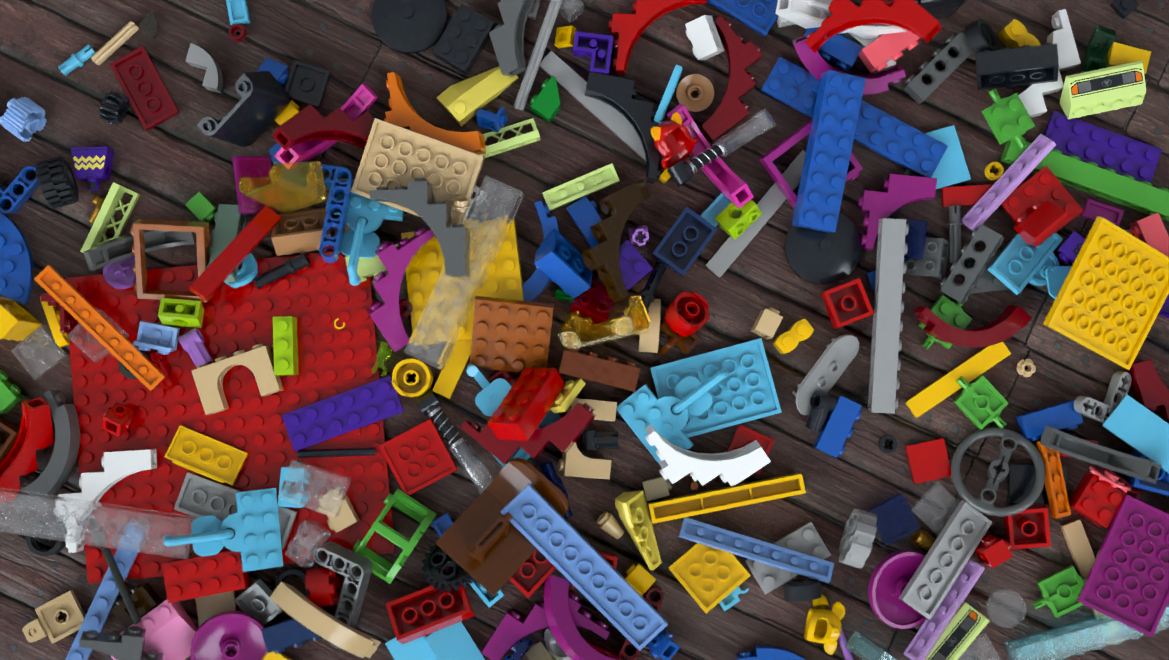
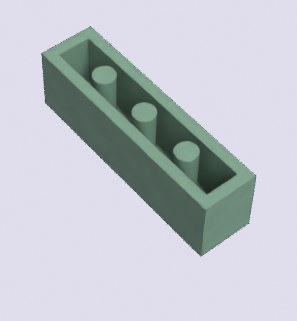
(228, 226)

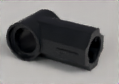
(821, 406)
(593, 440)

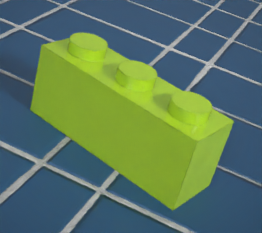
(285, 346)

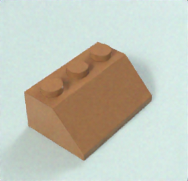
(299, 231)

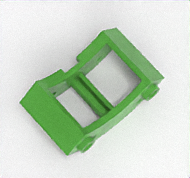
(411, 507)

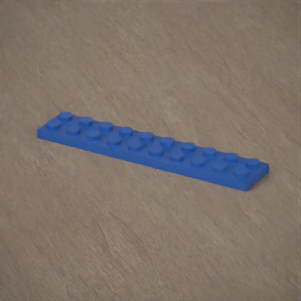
(873, 129)

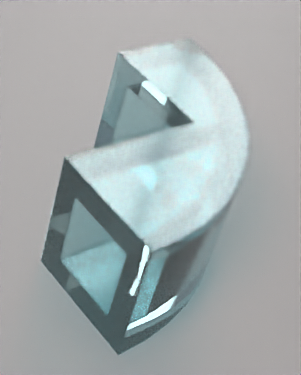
(866, 649)

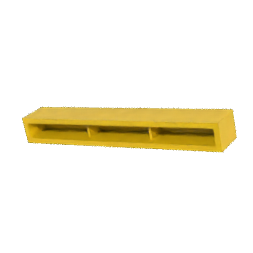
(726, 498)

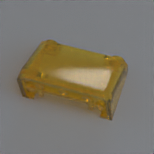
(288, 187)
(582, 333)

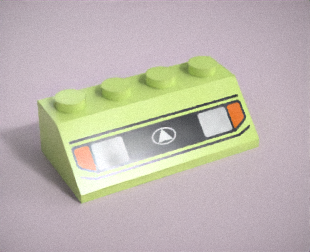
(1103, 90)
(958, 634)

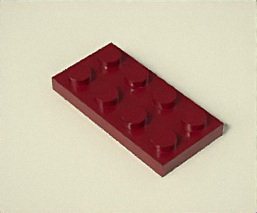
(144, 88)

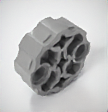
(857, 538)

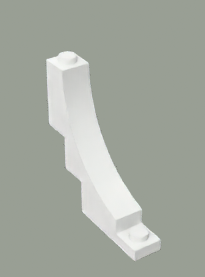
(1068, 59)

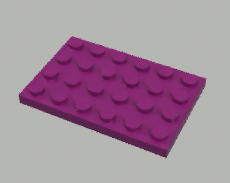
(1132, 568)

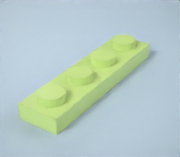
(580, 187)

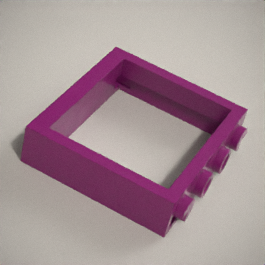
(766, 161)

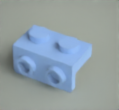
(157, 337)

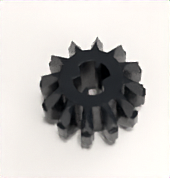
(113, 108)

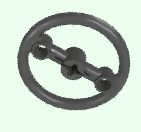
(1014, 439)

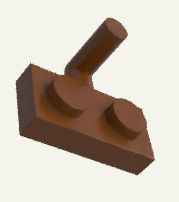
(684, 343)

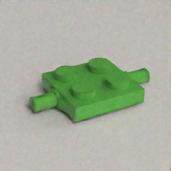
(1008, 118)
(951, 314)
(981, 402)
(1060, 591)

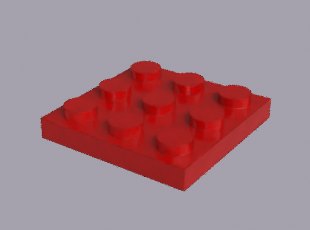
(1041, 187)
(418, 457)

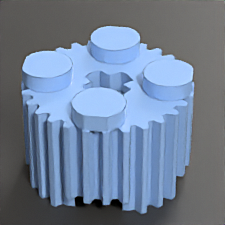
(23, 118)

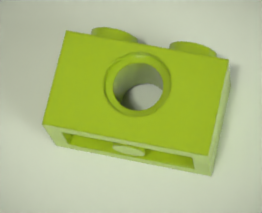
(737, 220)
(181, 312)

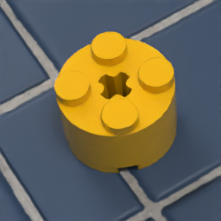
(401, 377)

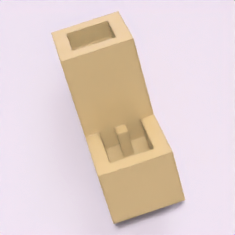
(649, 341)

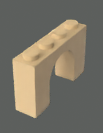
(210, 376)
(574, 462)

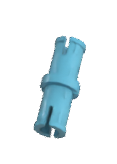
(77, 60)

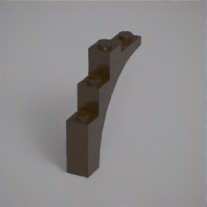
(608, 235)

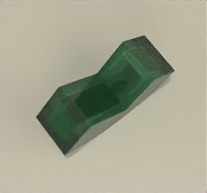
(1097, 48)

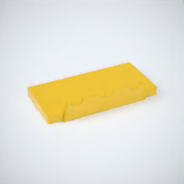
(206, 456)

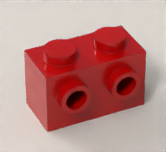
(993, 551)

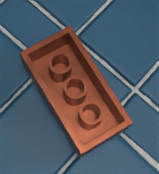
(598, 370)

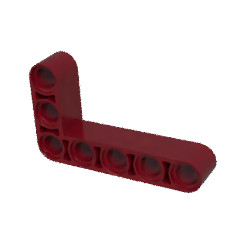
(622, 654)

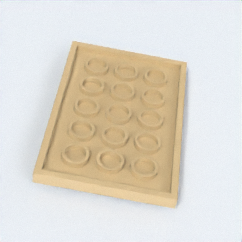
(400, 156)

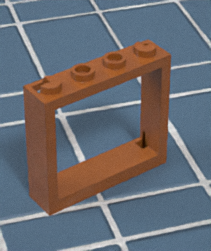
(138, 249)

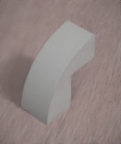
(201, 59)

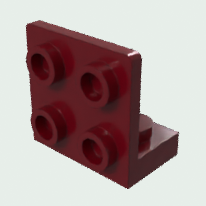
(594, 303)
(67, 321)

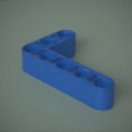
(11, 192)
(334, 206)

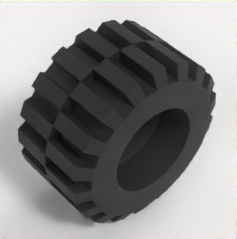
(57, 182)

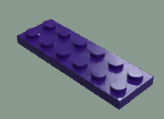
(1102, 147)
(342, 413)

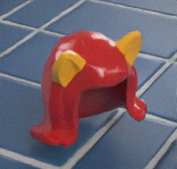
(673, 141)

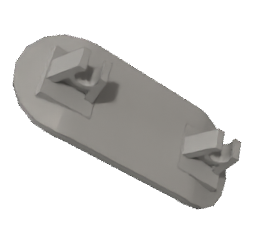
(826, 370)

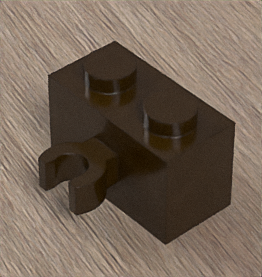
(144, 600)

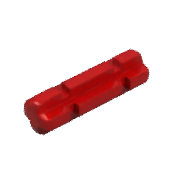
(156, 358)

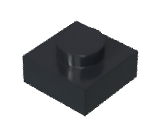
(1124, 7)

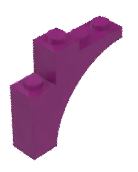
(899, 192)

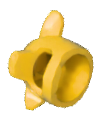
(824, 626)

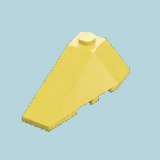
(470, 95)
(636, 519)

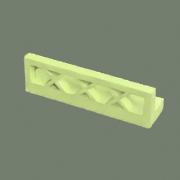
(512, 143)
(106, 216)

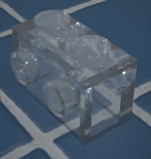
(306, 541)

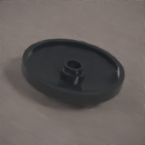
(409, 24)
(821, 255)

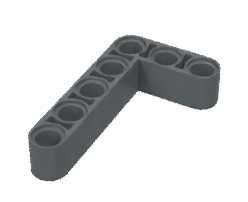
(354, 583)

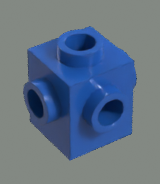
(663, 646)

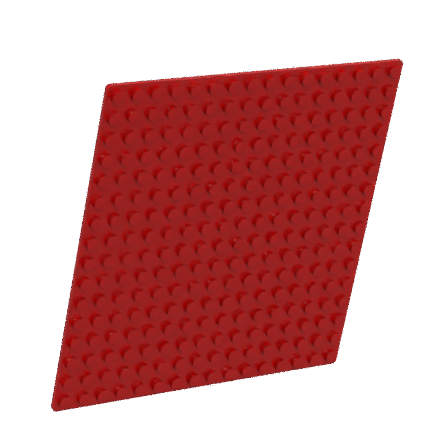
(233, 321)

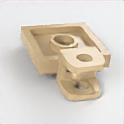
(48, 621)

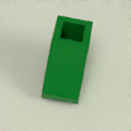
(548, 101)

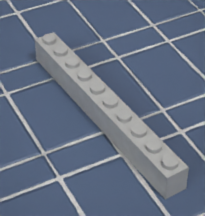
(887, 314)

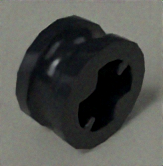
(881, 443)

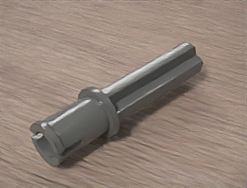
(954, 233)

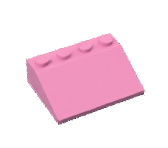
(168, 631)

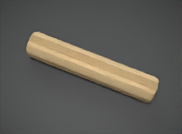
(114, 43)

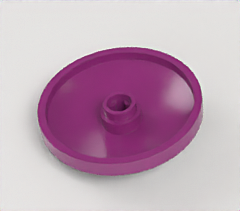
(887, 585)
(229, 637)

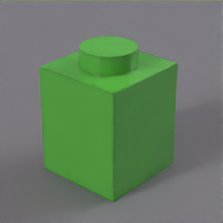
(202, 207)

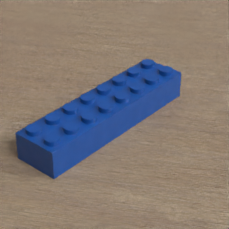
(828, 151)

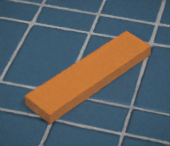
(1054, 483)

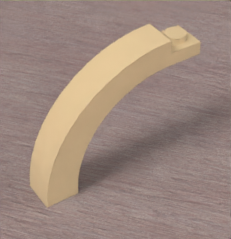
(323, 623)

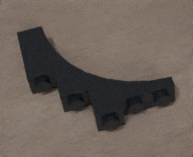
(621, 96)

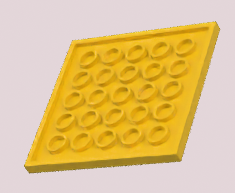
(502, 280)
(1111, 294)

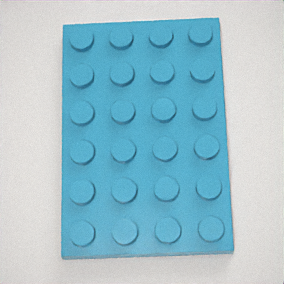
(738, 398)

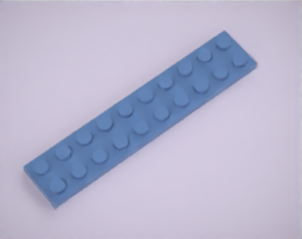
(584, 567)

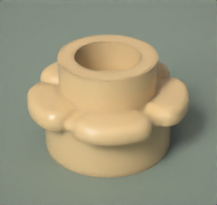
(460, 204)
(1021, 367)

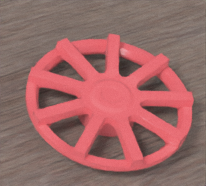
(1111, 477)

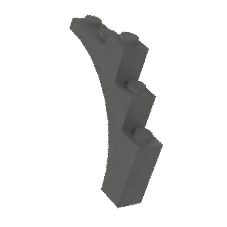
(509, 37)
(452, 240)
(121, 647)

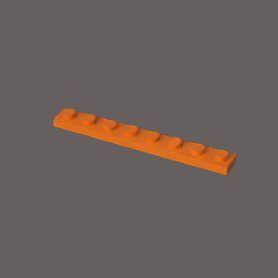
(99, 327)

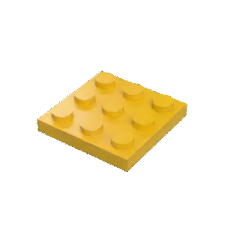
(708, 574)

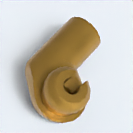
(97, 201)

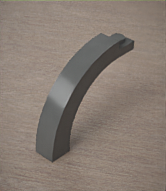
(121, 247)
(65, 448)
(1099, 455)

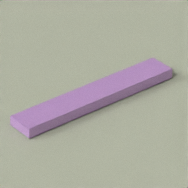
(1008, 182)
(933, 629)

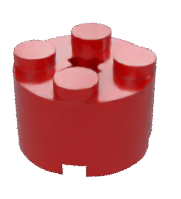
(687, 313)
(323, 586)

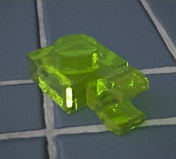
(383, 353)

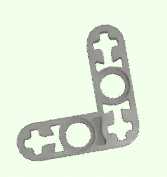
(1109, 404)

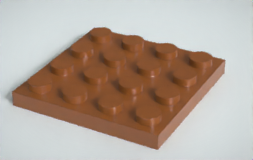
(510, 334)

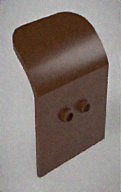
(485, 539)

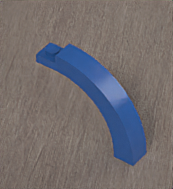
(539, 280)
(769, 652)

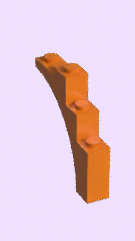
(405, 116)

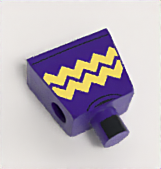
(92, 164)

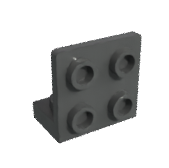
(934, 260)

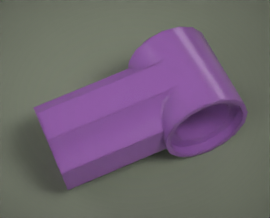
(638, 235)
(194, 344)

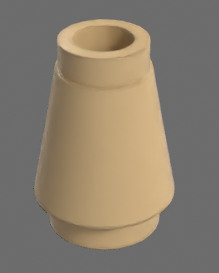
(610, 525)

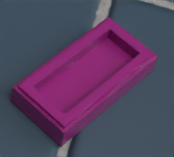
(1093, 208)

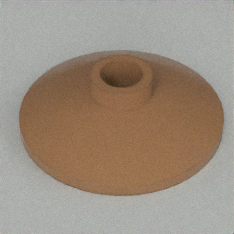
(698, 84)

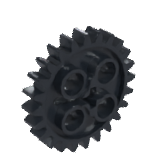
(438, 570)

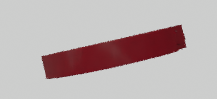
(997, 331)

